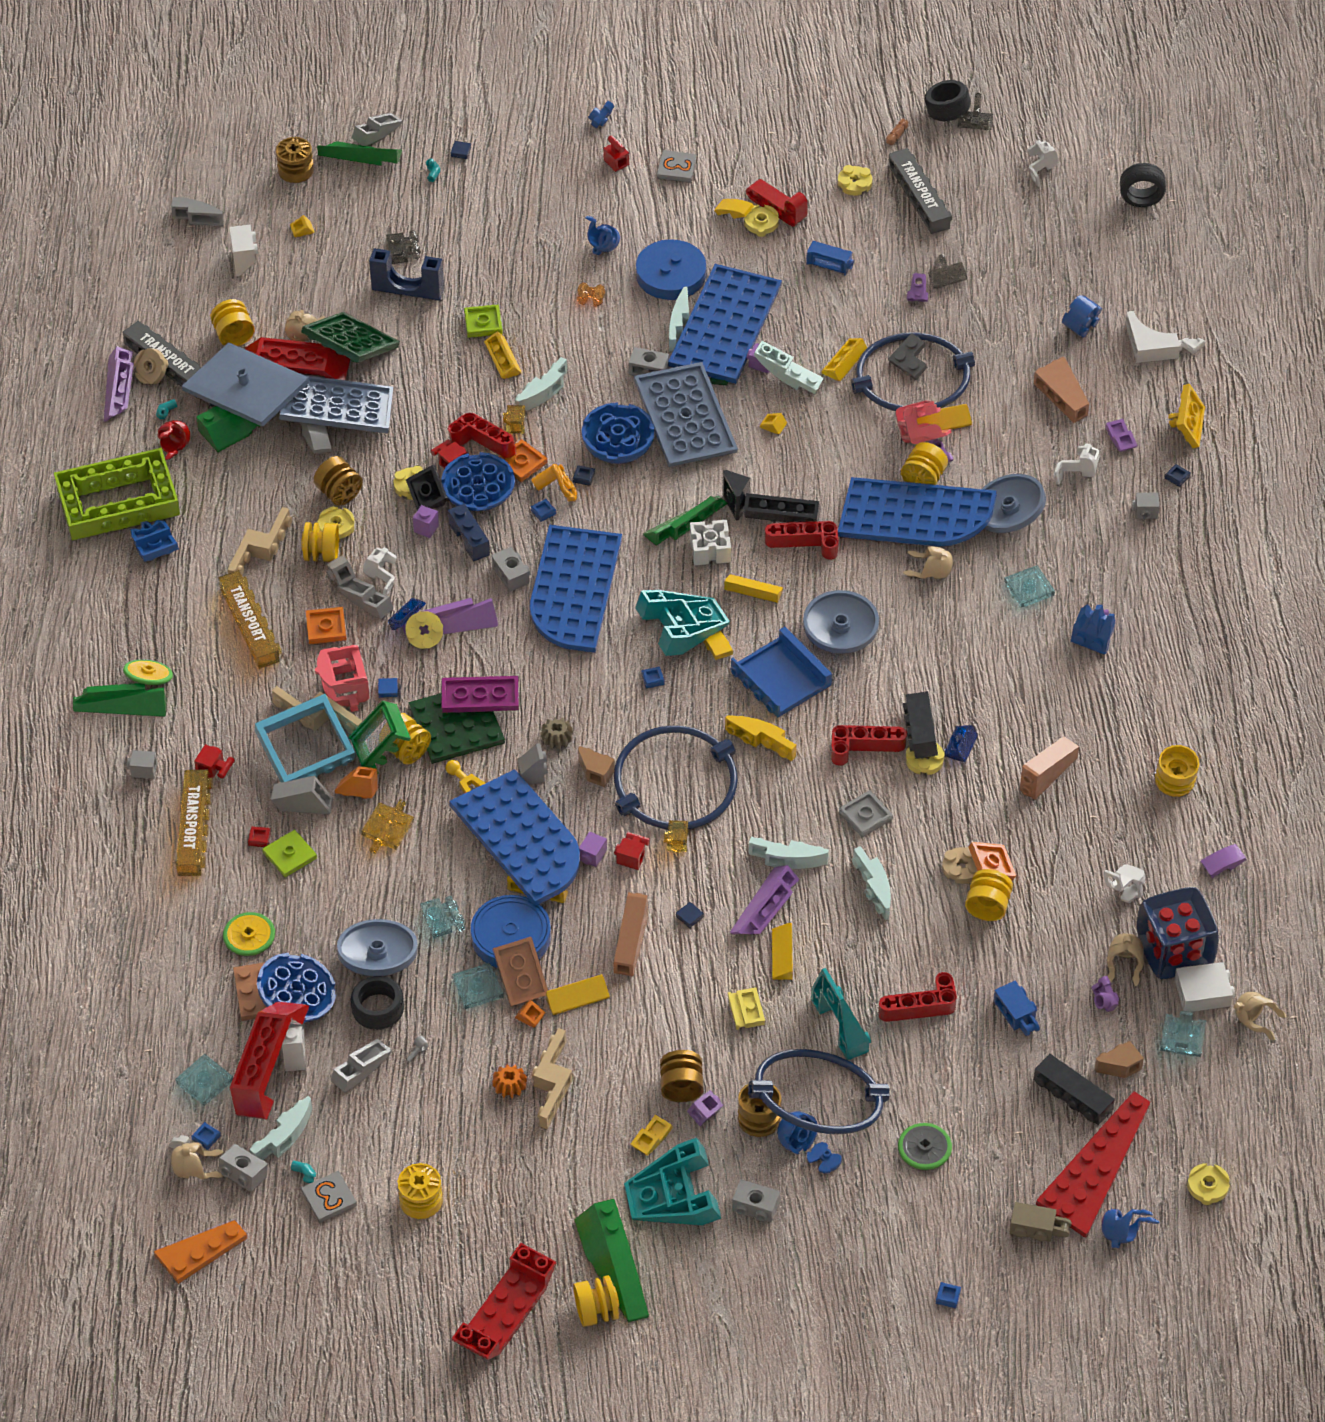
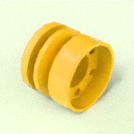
(232, 322)
(924, 464)
(320, 541)
(414, 749)
(1176, 770)
(989, 895)
(420, 1191)
(596, 1301)

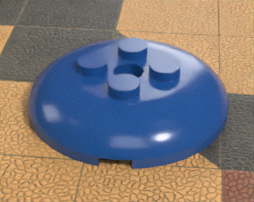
(478, 481)
(304, 975)

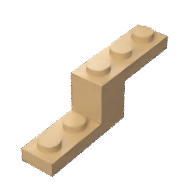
(261, 544)
(314, 721)
(552, 1078)

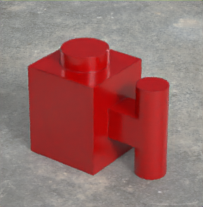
(615, 154)
(448, 452)
(211, 759)
(631, 850)

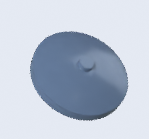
(1017, 502)
(841, 621)
(377, 947)

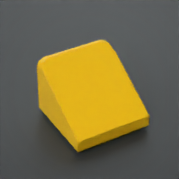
(301, 227)
(774, 423)

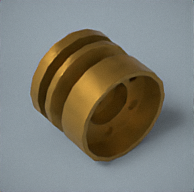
(294, 159)
(338, 480)
(681, 1076)
(755, 1116)

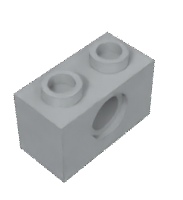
(647, 361)
(510, 569)
(243, 1167)
(750, 1192)

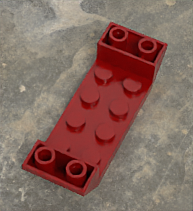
(302, 357)
(260, 1057)
(507, 1303)

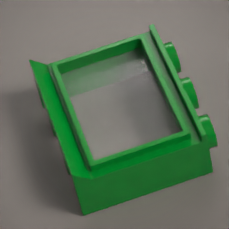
(378, 733)

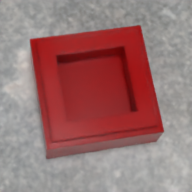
(259, 836)

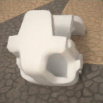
(1048, 159)
(1087, 464)
(374, 564)
(1123, 877)

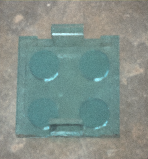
(1183, 1034)

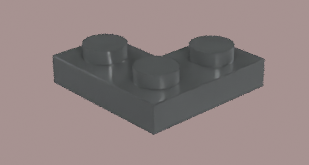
(906, 359)

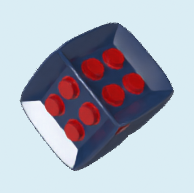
(1177, 931)

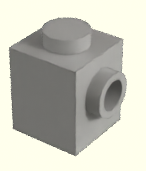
(1146, 505)
(340, 570)
(142, 764)

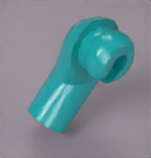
(433, 168)
(163, 409)
(306, 1169)

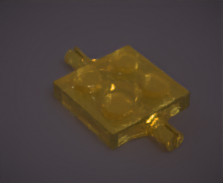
(387, 826)

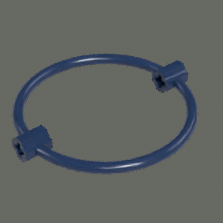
(961, 361)
(720, 752)
(763, 1090)

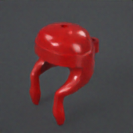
(173, 437)

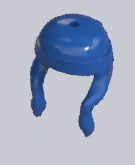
(603, 238)
(1118, 1227)

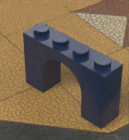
(387, 280)

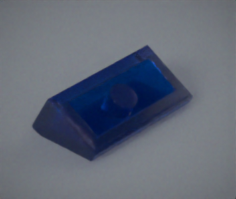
(405, 613)
(961, 743)

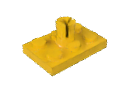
(1189, 417)

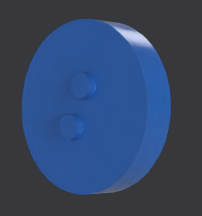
(668, 267)
(507, 921)

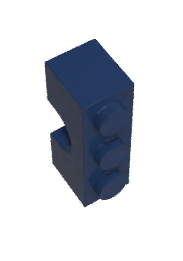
(464, 524)

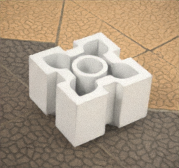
(710, 542)

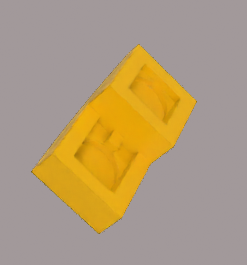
(736, 208)
(718, 645)
(649, 1138)

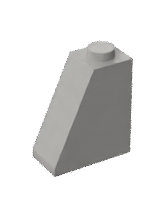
(302, 796)

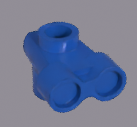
(599, 117)

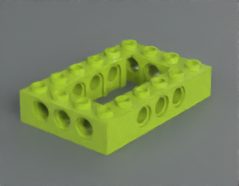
(112, 474)

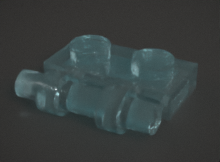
(437, 919)

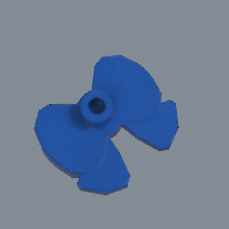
(830, 1160)

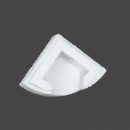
(1193, 345)
(178, 1141)

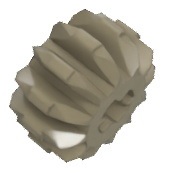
(557, 733)

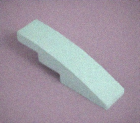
(678, 318)

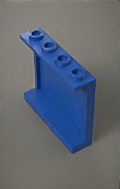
(782, 673)

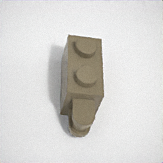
(1037, 1222)

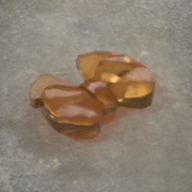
(596, 293)

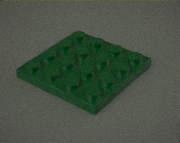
(350, 337)
(455, 732)

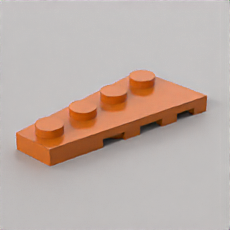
(198, 1251)

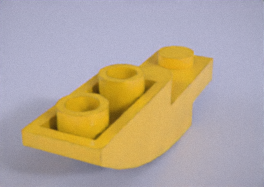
(756, 731)

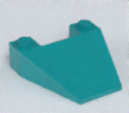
(684, 616)
(828, 997)
(666, 1190)

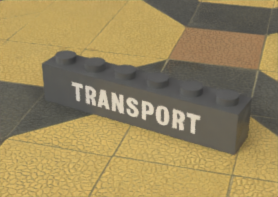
(919, 190)
(141, 337)

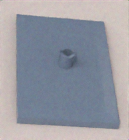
(245, 384)
(341, 405)
(685, 414)

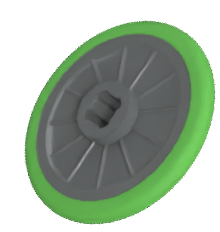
(916, 1155)

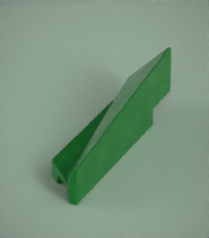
(359, 153)
(681, 524)
(122, 699)

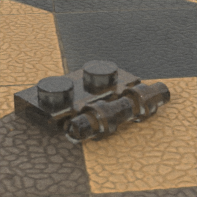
(397, 245)

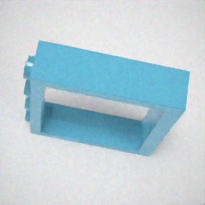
(292, 715)

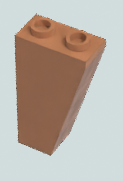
(1062, 388)
(1047, 767)
(631, 934)

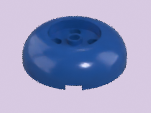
(628, 431)

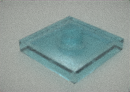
(1029, 586)
(477, 985)
(204, 1079)

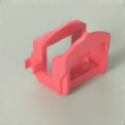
(908, 426)
(328, 671)

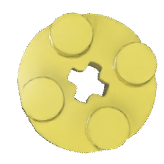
(851, 173)
(763, 227)
(400, 485)
(343, 516)
(413, 632)
(925, 765)
(1204, 1193)

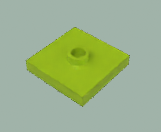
(483, 320)
(289, 853)

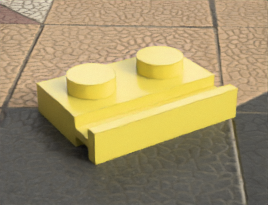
(746, 1008)

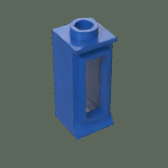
(829, 257)

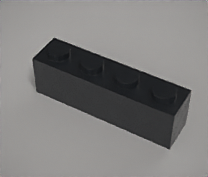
(781, 508)
(921, 725)
(1074, 1089)

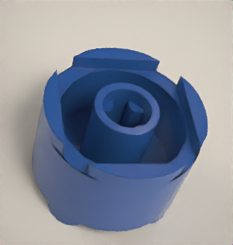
(1082, 315)

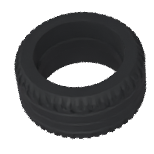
(937, 100)
(1138, 173)
(377, 986)

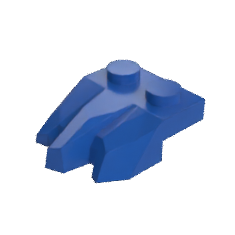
(153, 540)
(1093, 629)

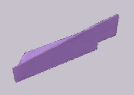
(118, 382)
(463, 616)
(766, 901)

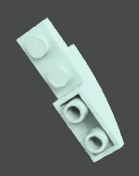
(782, 367)
(542, 389)
(796, 855)
(876, 881)
(289, 1128)

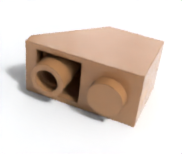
(596, 766)
(1120, 1061)

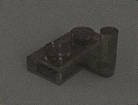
(976, 119)
(947, 273)

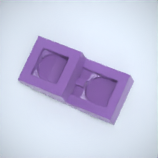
(1120, 435)
(1222, 859)

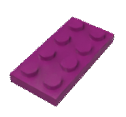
(480, 694)

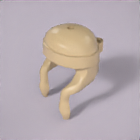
(295, 323)
(936, 566)
(1126, 946)
(1249, 1008)
(187, 1163)

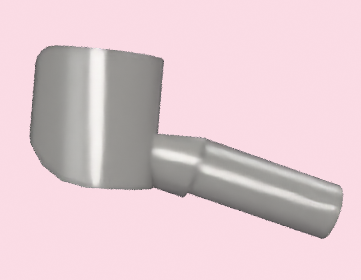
(421, 1044)

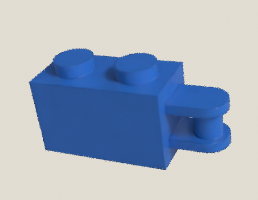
(1016, 1007)

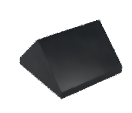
(427, 488)
(734, 491)

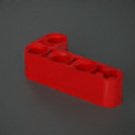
(789, 209)
(483, 432)
(804, 535)
(865, 738)
(894, 1006)

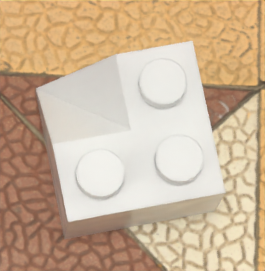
(243, 247)

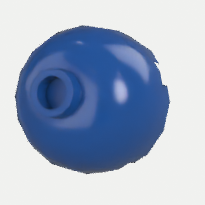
(795, 1137)

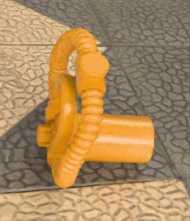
(551, 474)

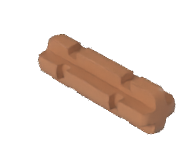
(897, 131)

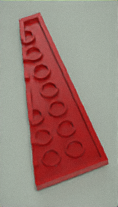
(1090, 1175)

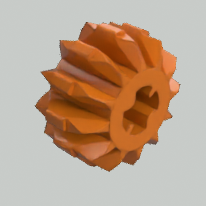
(509, 1081)

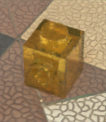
(515, 419)
(676, 836)

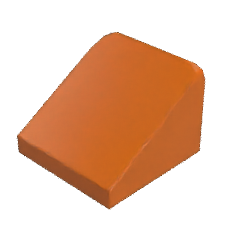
(530, 1014)

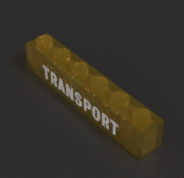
(249, 619)
(193, 823)

